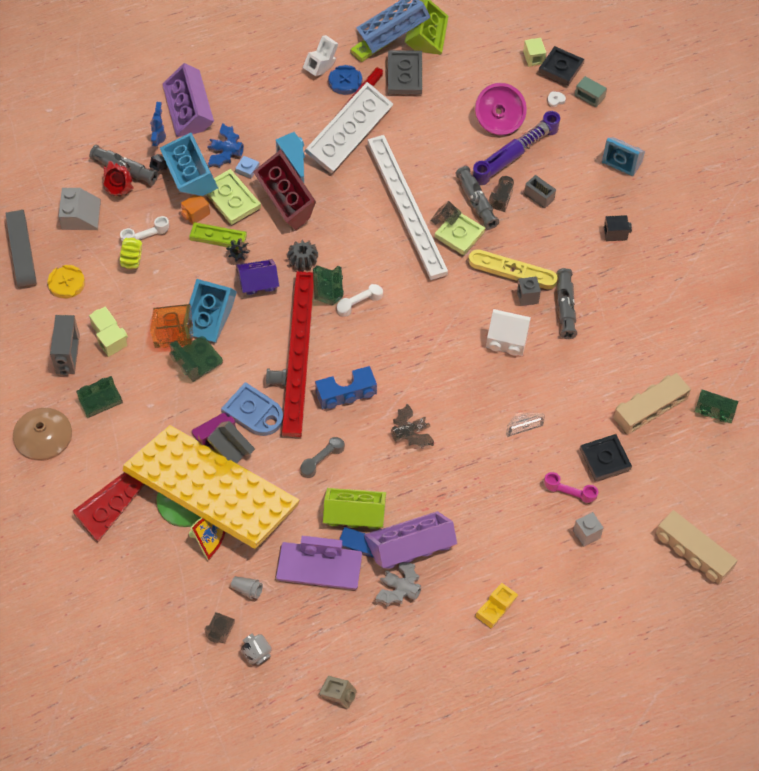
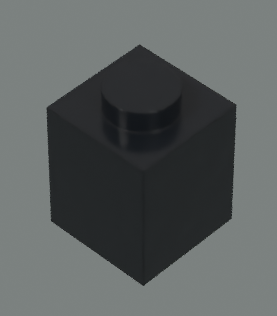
(617, 228)

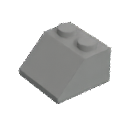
(78, 210)

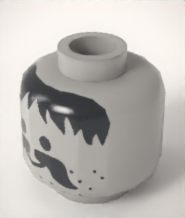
(256, 649)

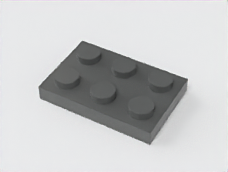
(404, 72)

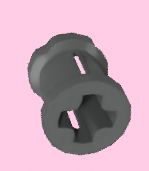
(275, 377)

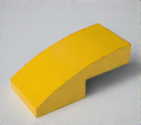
(496, 606)

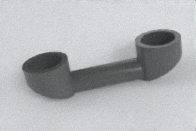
(308, 466)

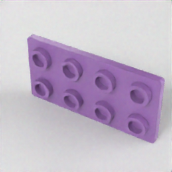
(319, 563)

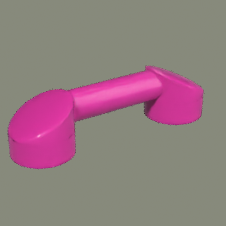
(552, 483)

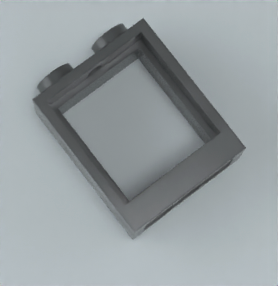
(65, 344)

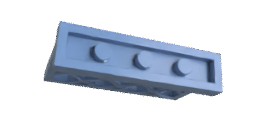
(392, 29)

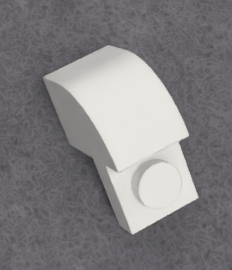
(323, 58)

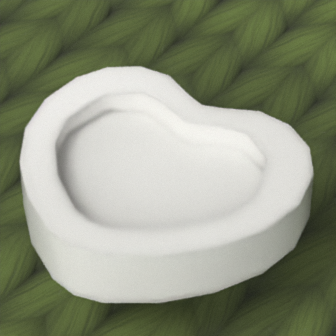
(556, 98)

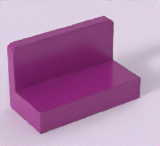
(203, 431)

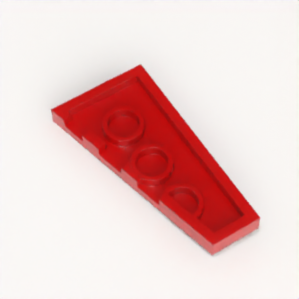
(107, 505)

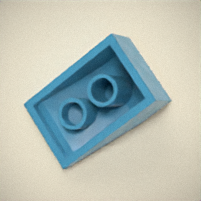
(293, 149)
(210, 308)

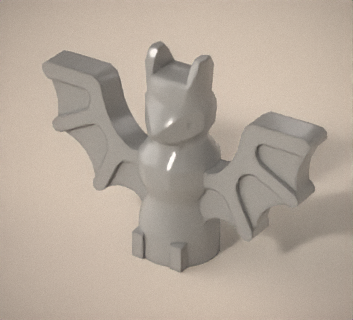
(403, 586)

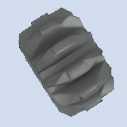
(302, 255)

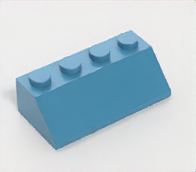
(188, 166)

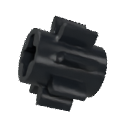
(242, 247)

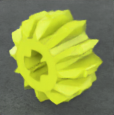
(131, 253)

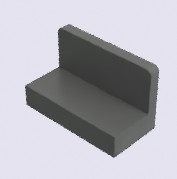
(230, 442)

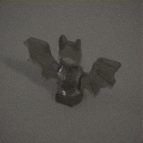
(408, 430)

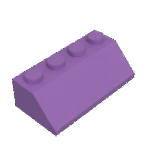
(187, 101)
(411, 539)

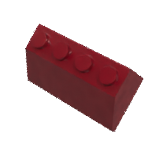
(286, 189)

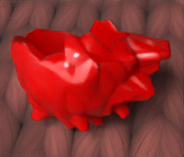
(117, 179)

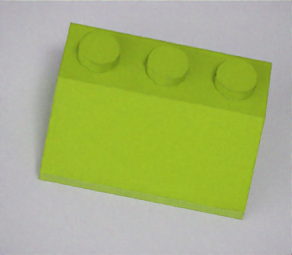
(430, 34)
(354, 508)

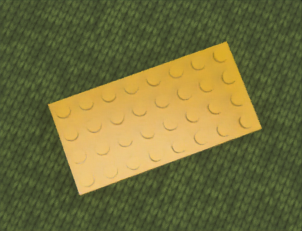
(211, 486)

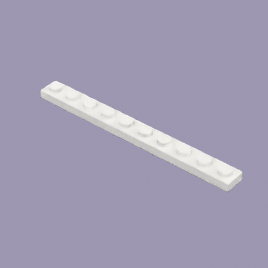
(407, 207)

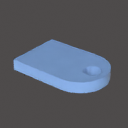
(253, 409)

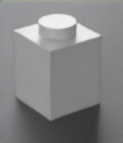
(588, 529)

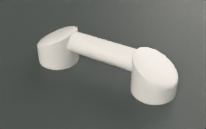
(161, 226)
(344, 306)

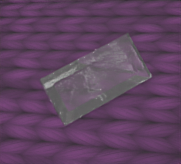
(523, 422)

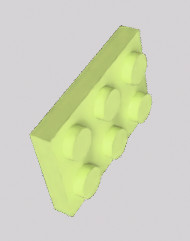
(233, 197)

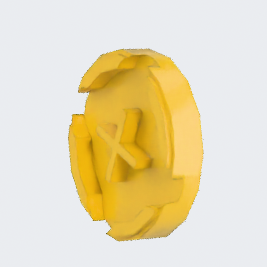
(66, 281)

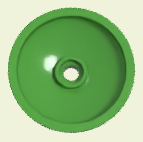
(175, 513)

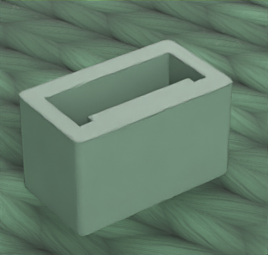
(590, 91)

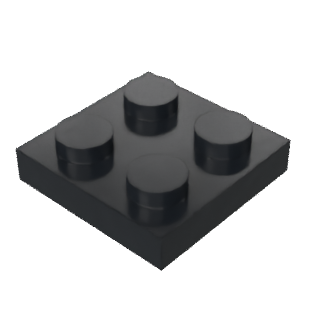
(561, 65)
(605, 457)

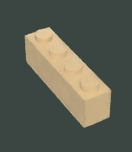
(651, 403)
(696, 547)

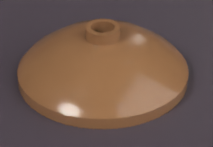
(43, 442)

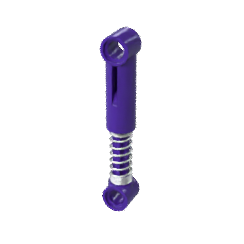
(486, 169)

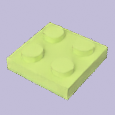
(461, 234)

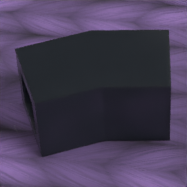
(158, 162)

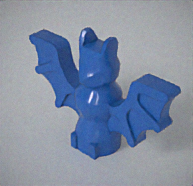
(157, 127)
(228, 147)

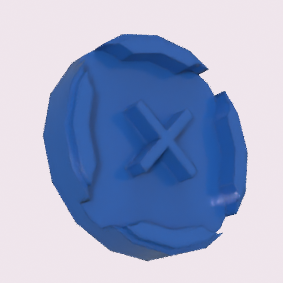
(345, 79)

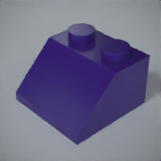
(258, 276)

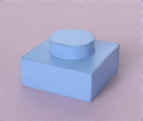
(246, 167)

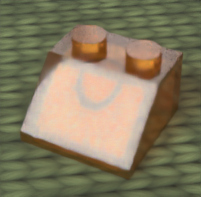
(172, 324)

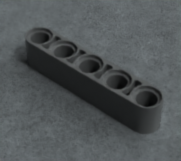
(21, 248)

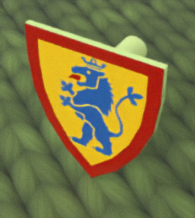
(207, 536)

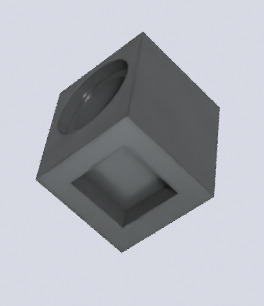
(528, 291)

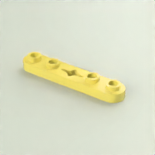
(501, 266)

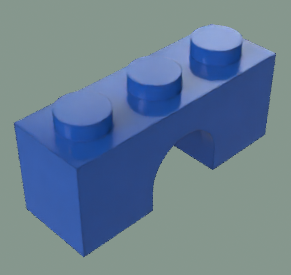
(332, 394)

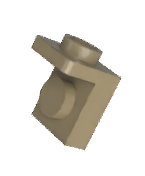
(339, 691)

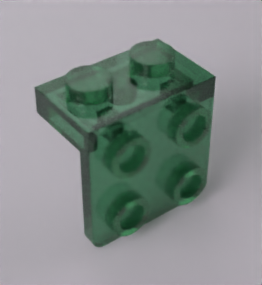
(195, 358)

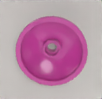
(508, 100)

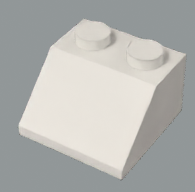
(508, 332)

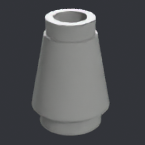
(249, 587)

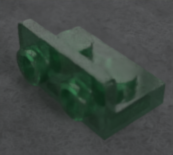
(328, 284)
(99, 396)
(716, 406)

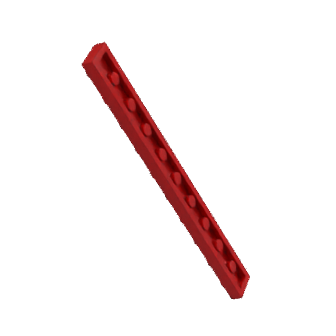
(298, 355)

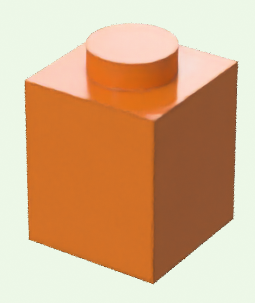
(195, 208)

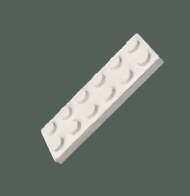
(348, 128)

